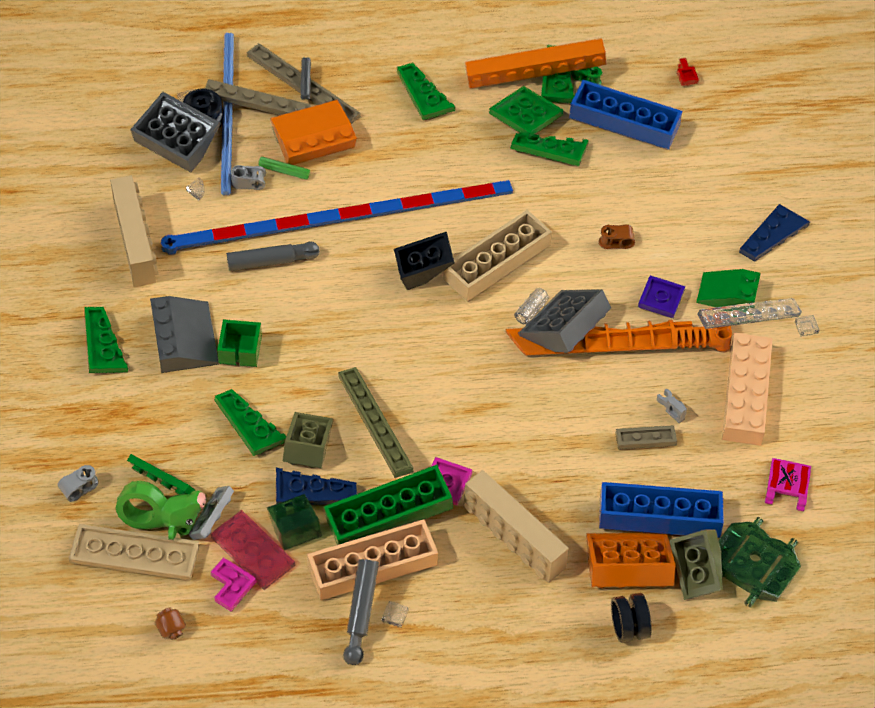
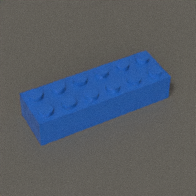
(625, 114)
(659, 509)

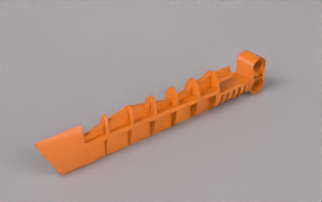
(651, 337)

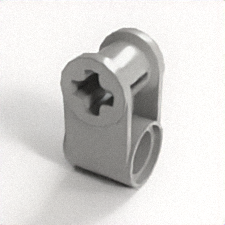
(246, 177)
(78, 484)

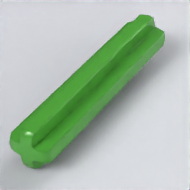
(283, 167)

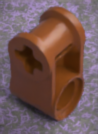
(618, 236)

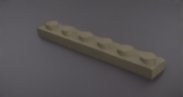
(255, 99)

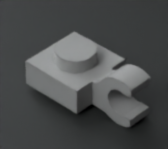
(674, 408)

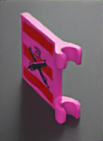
(788, 479)

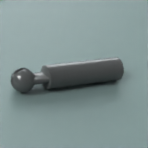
(271, 255)
(360, 609)

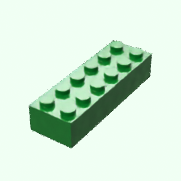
(389, 505)

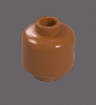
(170, 623)

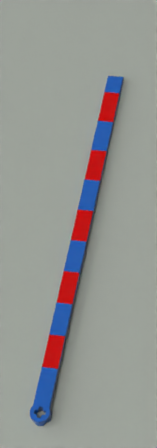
(334, 216)

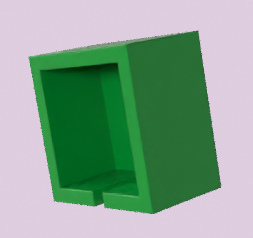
(239, 343)

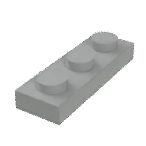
(211, 512)

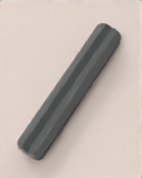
(305, 78)

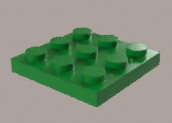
(526, 111)

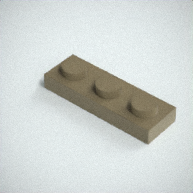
(646, 437)

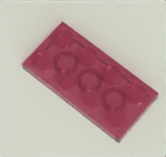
(252, 549)

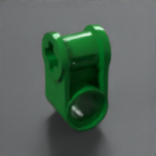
(589, 74)

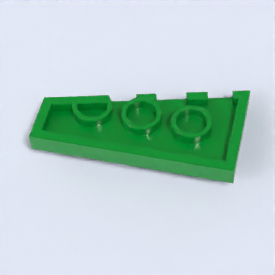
(557, 87)
(423, 93)
(565, 151)
(102, 344)
(249, 424)
(155, 474)

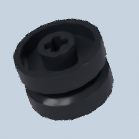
(206, 102)
(631, 617)

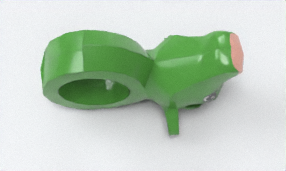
(176, 513)

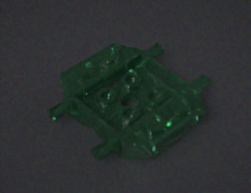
(749, 573)

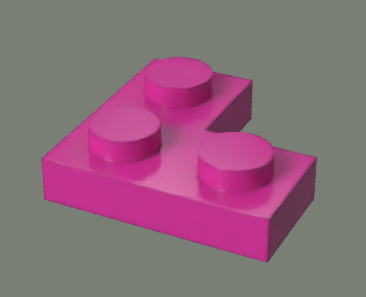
(235, 581)

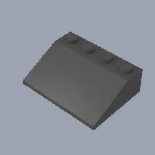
(175, 131)
(567, 319)
(183, 333)

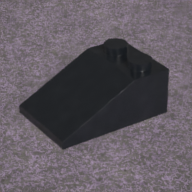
(423, 260)

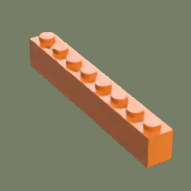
(535, 63)

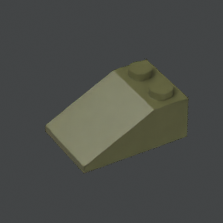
(307, 440)
(698, 563)

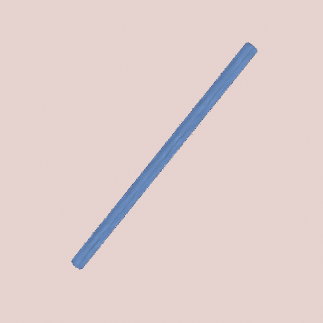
(227, 117)

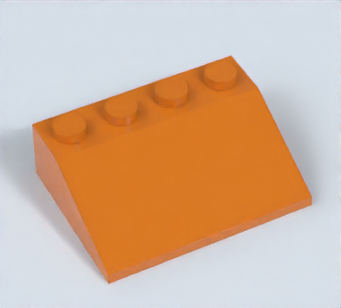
(313, 132)
(630, 560)

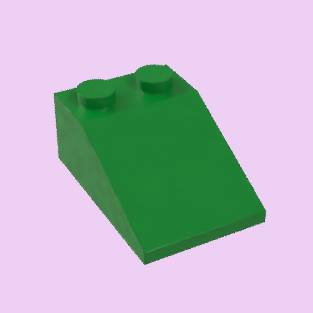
(728, 287)

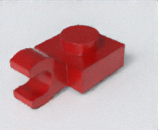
(686, 74)

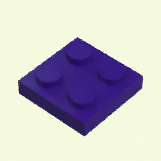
(661, 296)

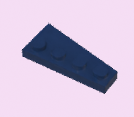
(772, 232)

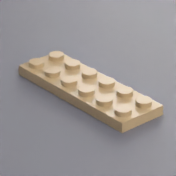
(134, 552)

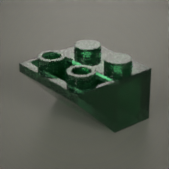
(294, 522)

